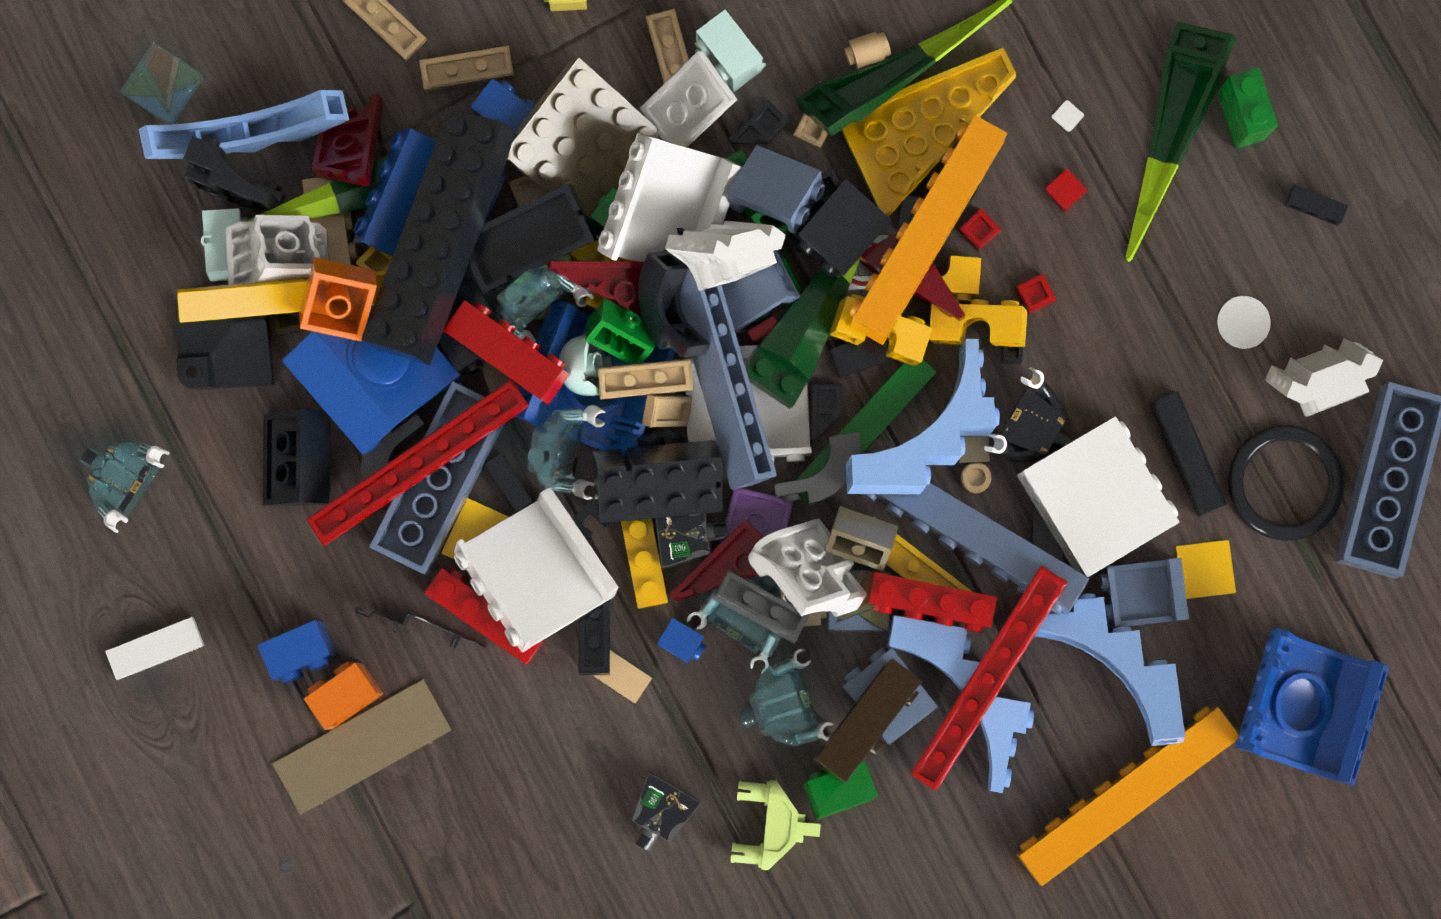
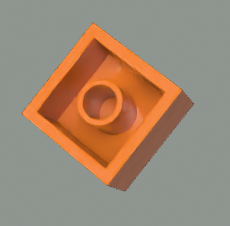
(337, 299)
(343, 695)

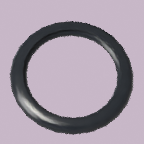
(1332, 466)

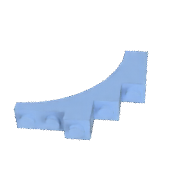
(251, 131)
(904, 467)
(944, 649)
(1152, 686)

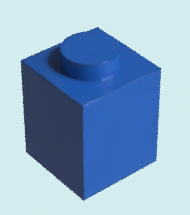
(682, 641)

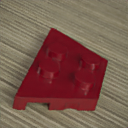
(349, 148)

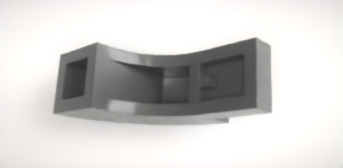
(390, 445)
(829, 479)

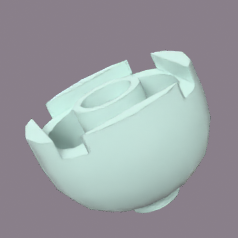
(581, 363)

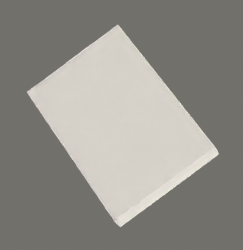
(688, 101)

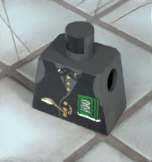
(687, 538)
(661, 811)

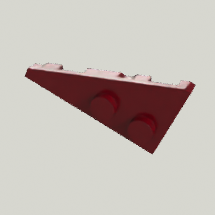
(605, 279)
(932, 285)
(729, 555)

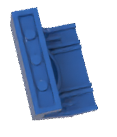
(364, 386)
(622, 415)
(1312, 707)

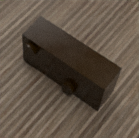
(867, 721)

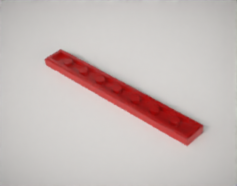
(417, 462)
(989, 677)

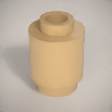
(867, 49)

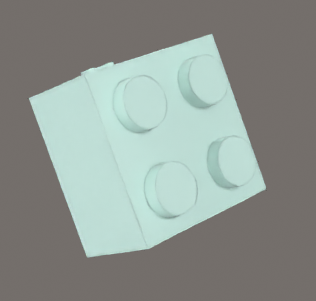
(729, 50)
(215, 235)

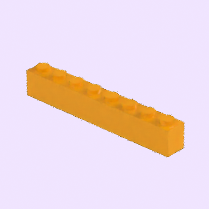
(928, 229)
(1126, 796)

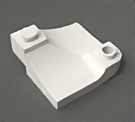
(805, 571)

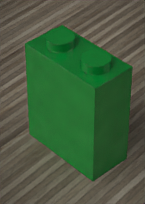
(1247, 108)

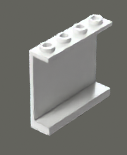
(664, 191)
(784, 428)
(1098, 497)
(536, 571)

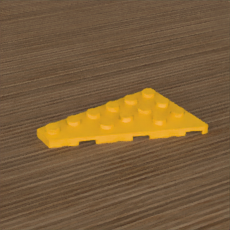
(919, 124)

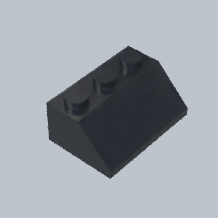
(296, 458)

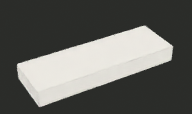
(154, 648)

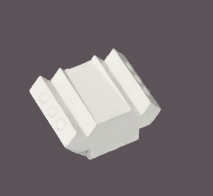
(273, 248)
(726, 251)
(1326, 376)

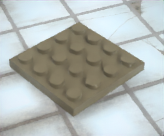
(578, 136)

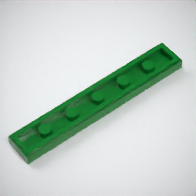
(879, 411)

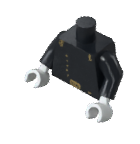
(1032, 424)

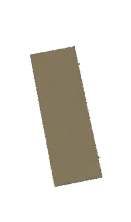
(361, 747)

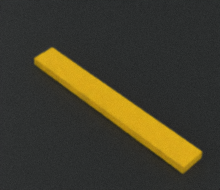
(246, 299)

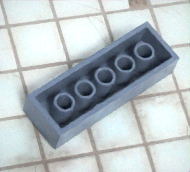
(1391, 480)
(426, 512)

